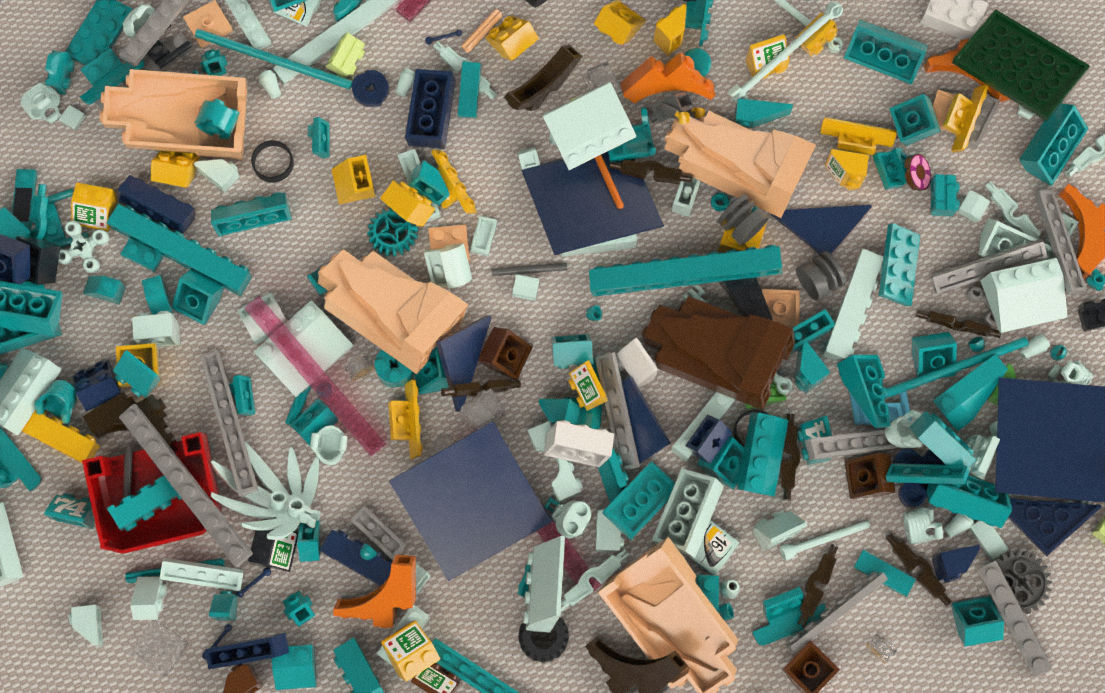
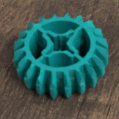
(399, 228)

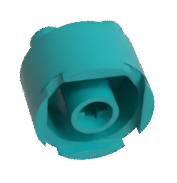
(216, 119)
(391, 376)

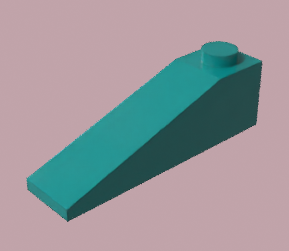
(432, 375)
(864, 381)
(967, 396)

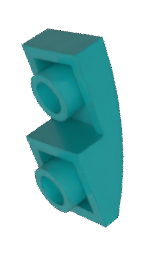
(344, 8)

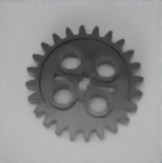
(1030, 569)

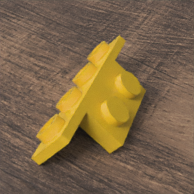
(963, 115)
(857, 136)
(455, 187)
(405, 420)

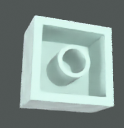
(157, 329)

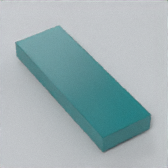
(469, 90)
(897, 580)

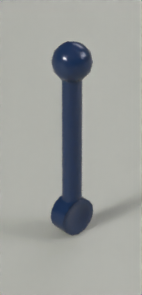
(429, 40)
(266, 572)
(228, 628)

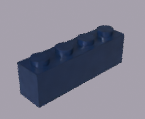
(156, 204)
(348, 554)
(247, 651)

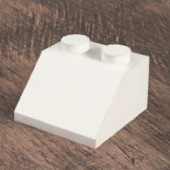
(636, 363)

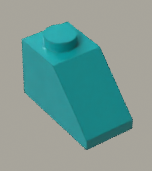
(429, 183)
(104, 289)
(156, 295)
(560, 410)
(309, 542)
(224, 606)

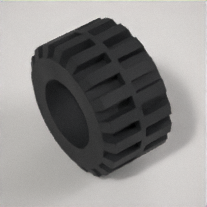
(544, 654)

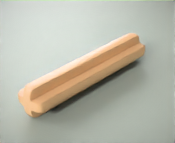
(481, 31)

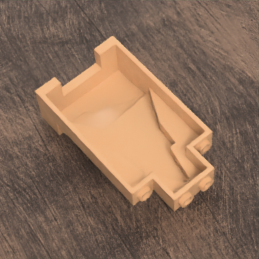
(162, 111)
(741, 159)
(390, 306)
(669, 612)

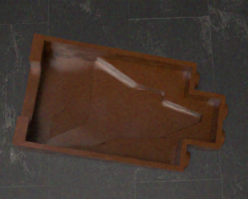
(719, 349)

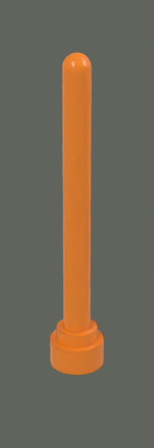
(609, 182)

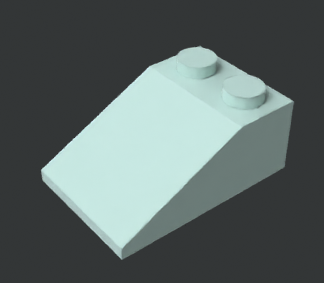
(779, 529)

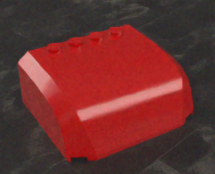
(175, 523)

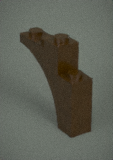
(548, 79)
(106, 417)
(626, 672)

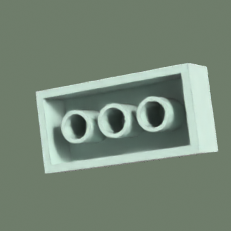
(689, 511)

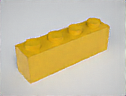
(60, 437)

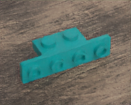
(698, 16)
(612, 476)

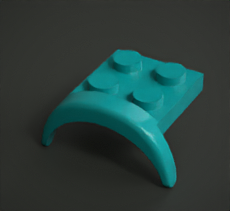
(638, 147)

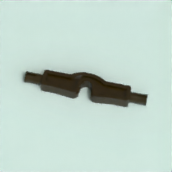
(661, 173)
(951, 323)
(474, 388)
(788, 467)
(926, 577)
(813, 594)

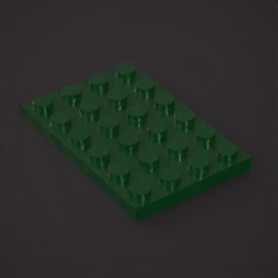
(1021, 64)

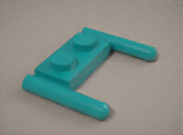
(55, 231)

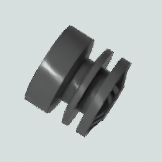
(746, 223)
(820, 275)

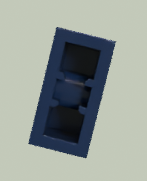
(708, 438)

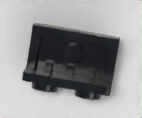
(1092, 315)

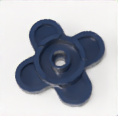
(914, 494)

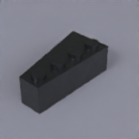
(747, 297)

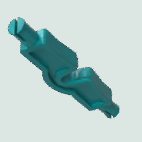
(38, 213)

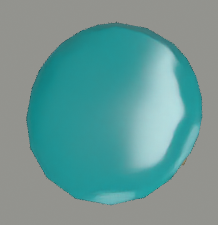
(701, 60)

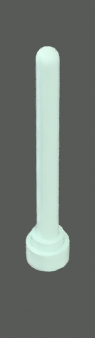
(788, 551)

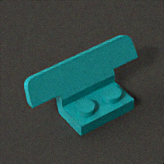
(105, 71)
(15, 465)
(782, 616)

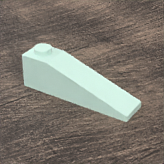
(1000, 237)

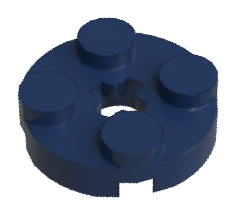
(372, 98)

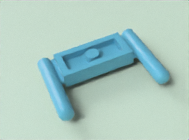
(895, 410)

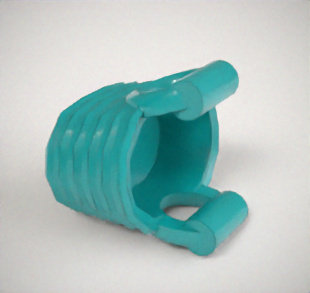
(59, 400)

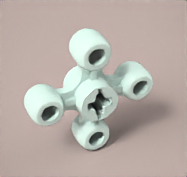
(88, 248)

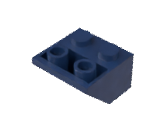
(96, 385)

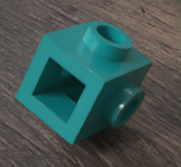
(217, 68)
(298, 608)

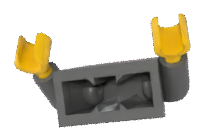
(675, 106)

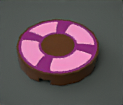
(918, 172)

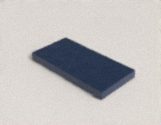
(646, 430)

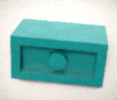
(313, 420)

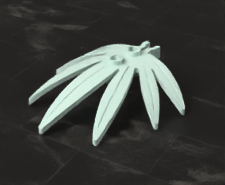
(283, 509)

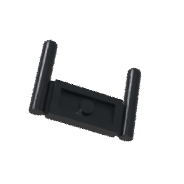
(162, 56)

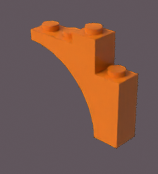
(944, 63)
(656, 77)
(1090, 226)
(382, 603)

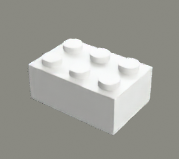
(955, 17)
(578, 443)

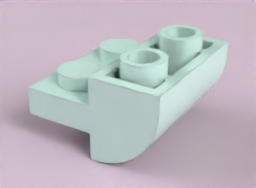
(448, 266)
(254, 330)
(984, 451)

